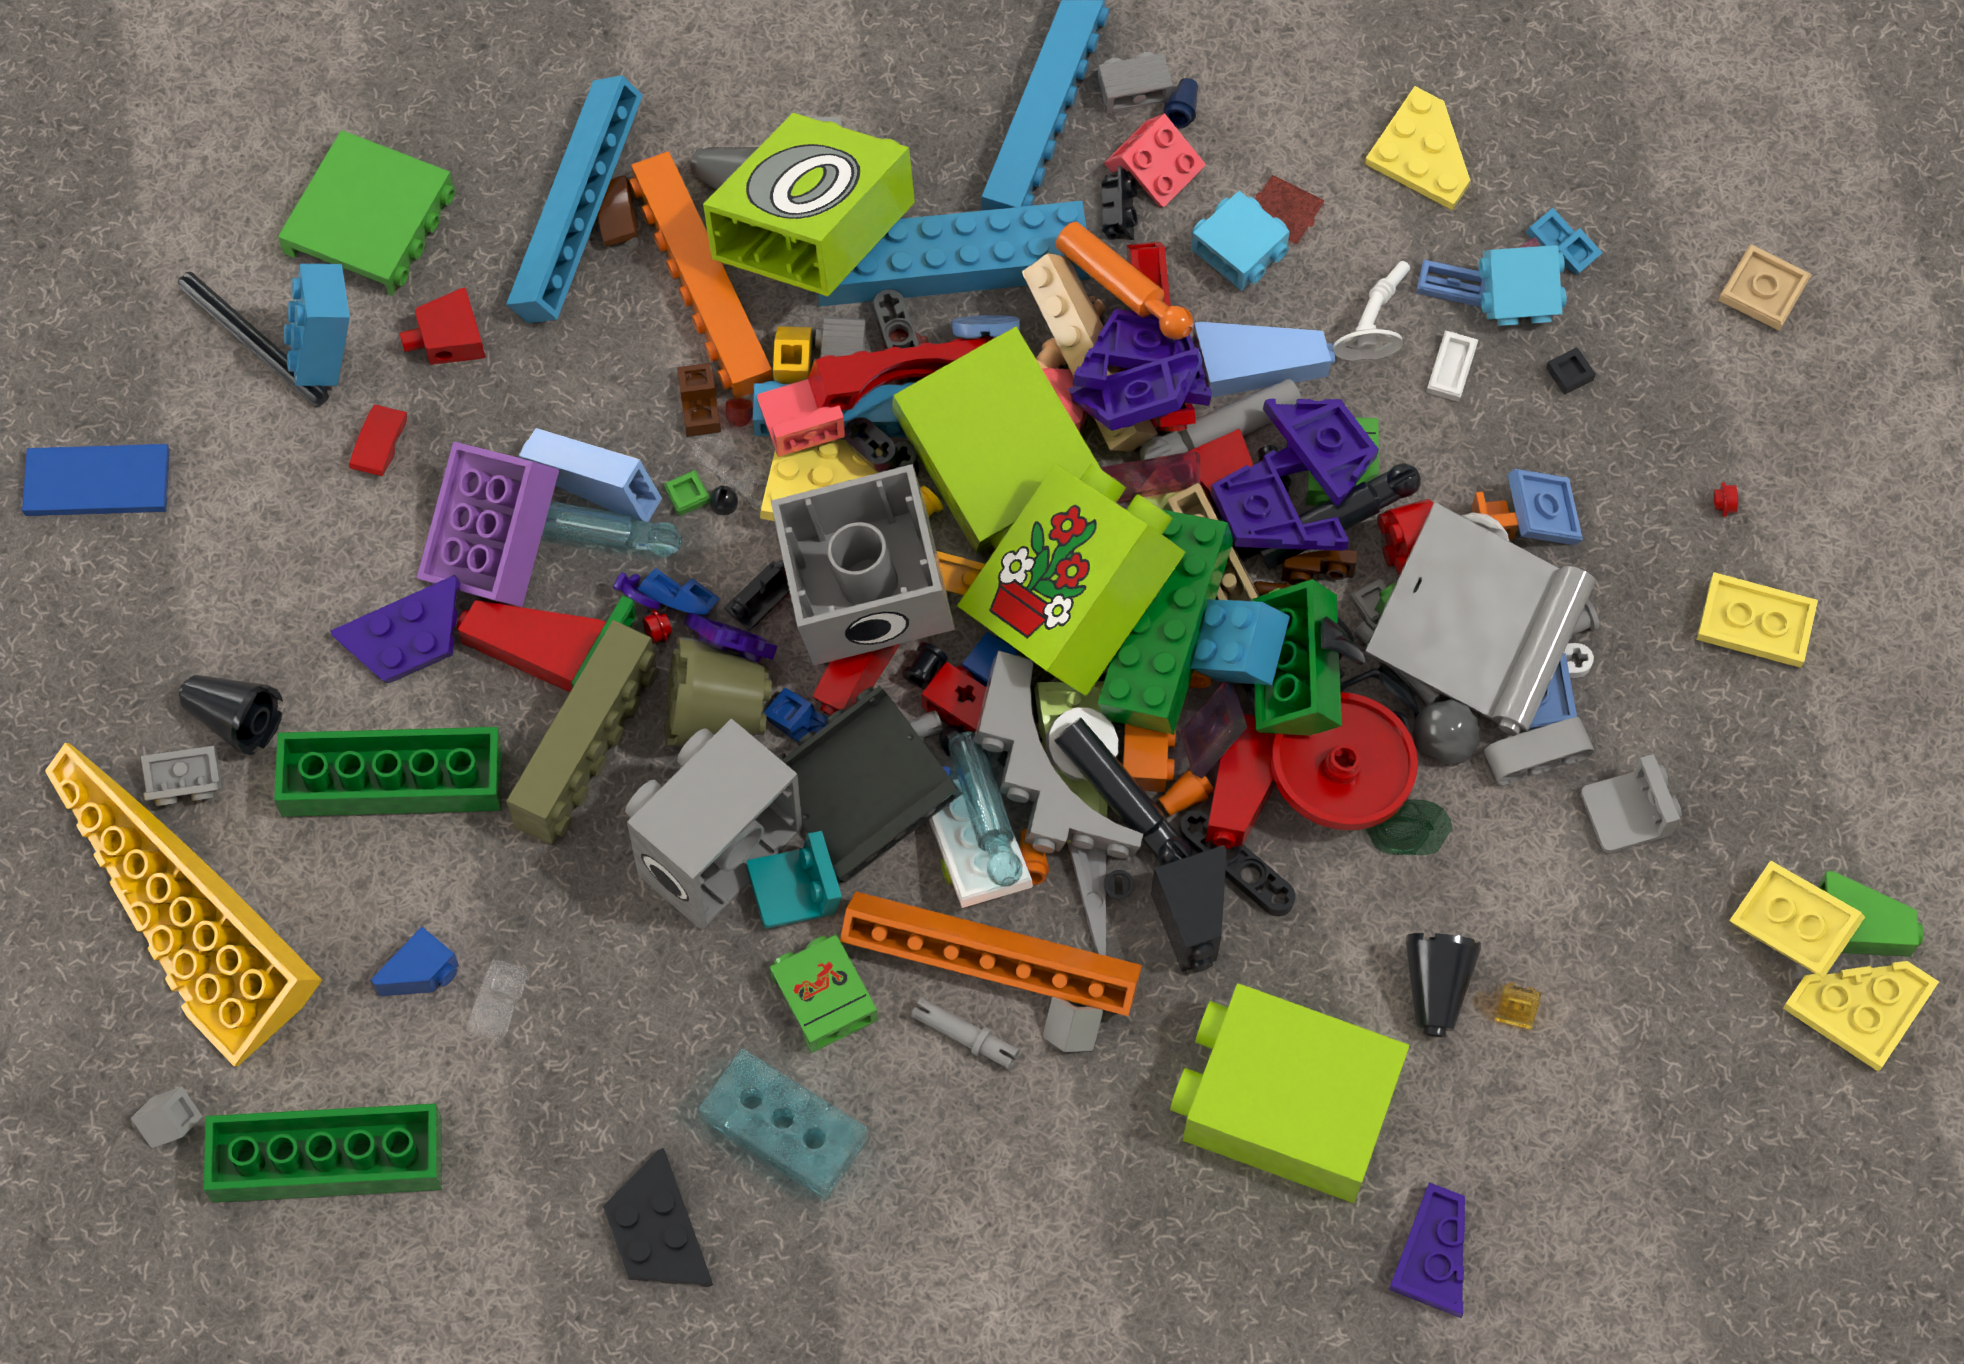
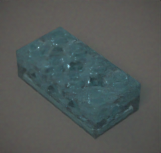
(783, 1099)

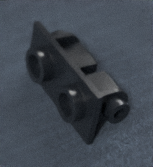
(1119, 192)
(760, 595)

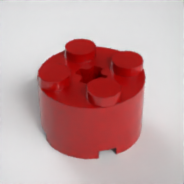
(1401, 529)

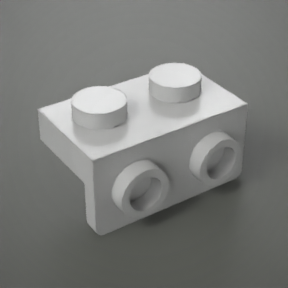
(181, 773)

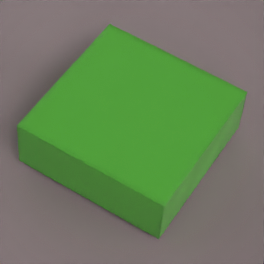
(687, 493)

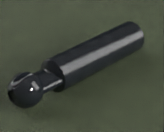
(1360, 504)
(1121, 792)

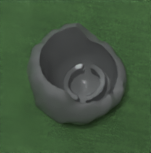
(1446, 732)

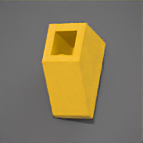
(792, 354)

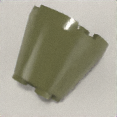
(710, 689)

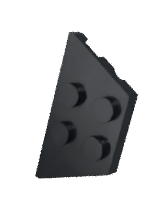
(655, 1228)

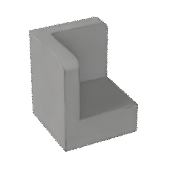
(1072, 1025)
(166, 1117)

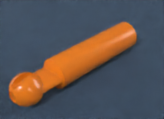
(1122, 279)

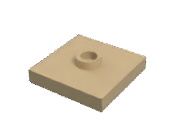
(1765, 287)

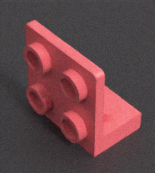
(1158, 159)
(795, 419)

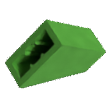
(1888, 924)

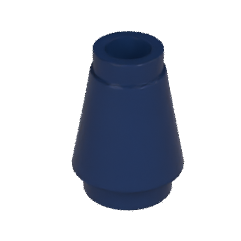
(1182, 103)

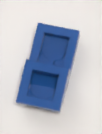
(689, 598)
(794, 715)

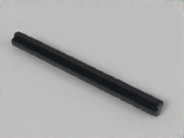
(248, 335)

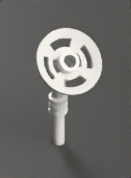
(1366, 333)

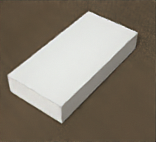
(1452, 366)

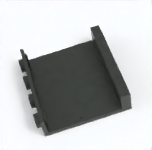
(867, 781)

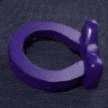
(630, 586)

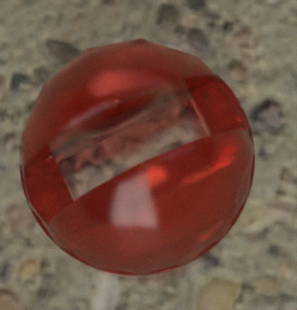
(739, 411)

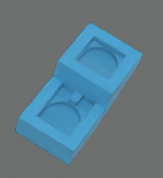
(1575, 245)

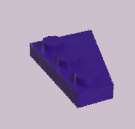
(1433, 1255)

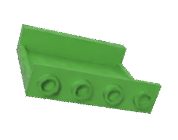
(368, 210)

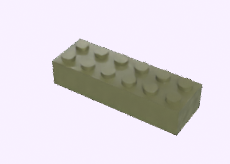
(583, 733)

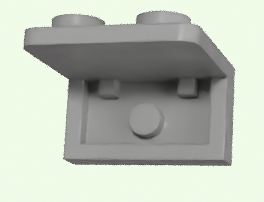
(1632, 807)

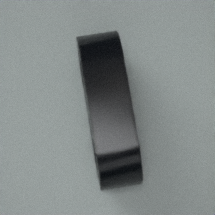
(876, 440)

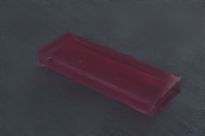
(1156, 474)

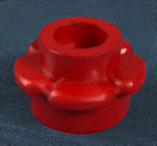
(1726, 499)
(657, 626)

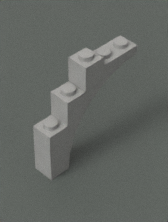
(1028, 775)

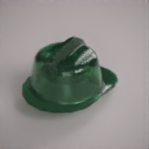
(1414, 830)

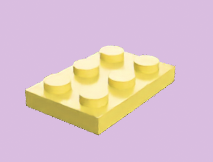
(1757, 620)
(1797, 919)

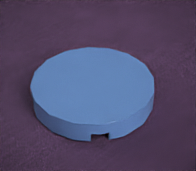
(983, 325)

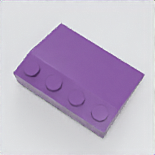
(488, 523)

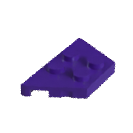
(1140, 391)
(1326, 442)
(405, 633)
(724, 636)

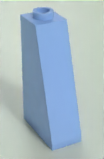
(1258, 357)
(596, 473)

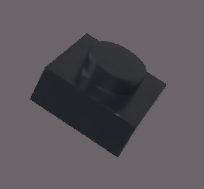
(1570, 370)

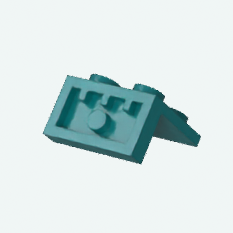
(795, 884)

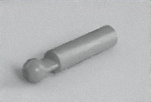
(1243, 415)

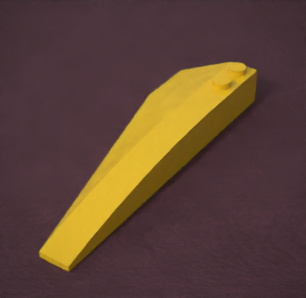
(212, 945)

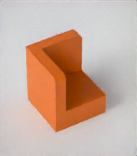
(1498, 511)

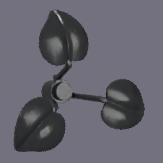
(1340, 639)

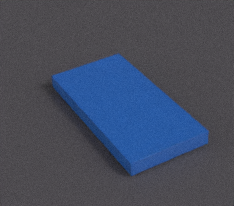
(96, 480)

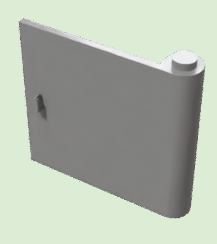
(1481, 620)

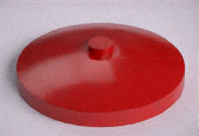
(1349, 773)

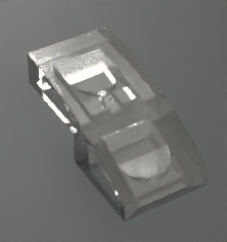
(496, 1000)

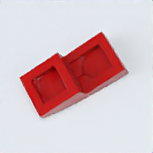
(377, 440)

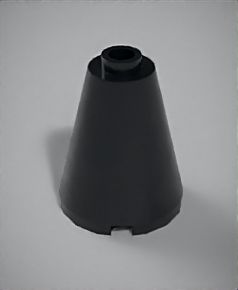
(234, 709)
(1440, 978)

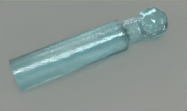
(610, 529)
(985, 808)

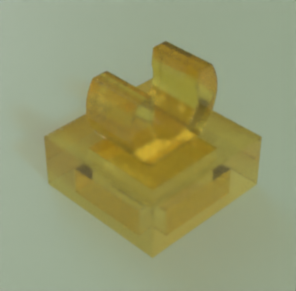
(1518, 1006)

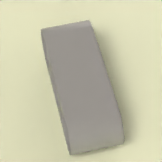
(1539, 749)

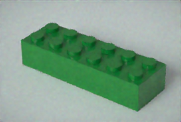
(1154, 662)
(388, 771)
(323, 1153)

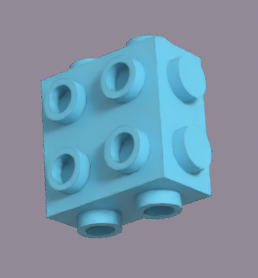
(1240, 240)
(1522, 284)

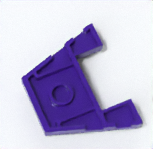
(1132, 342)
(1262, 511)

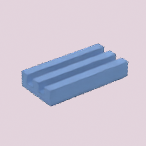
(1450, 288)

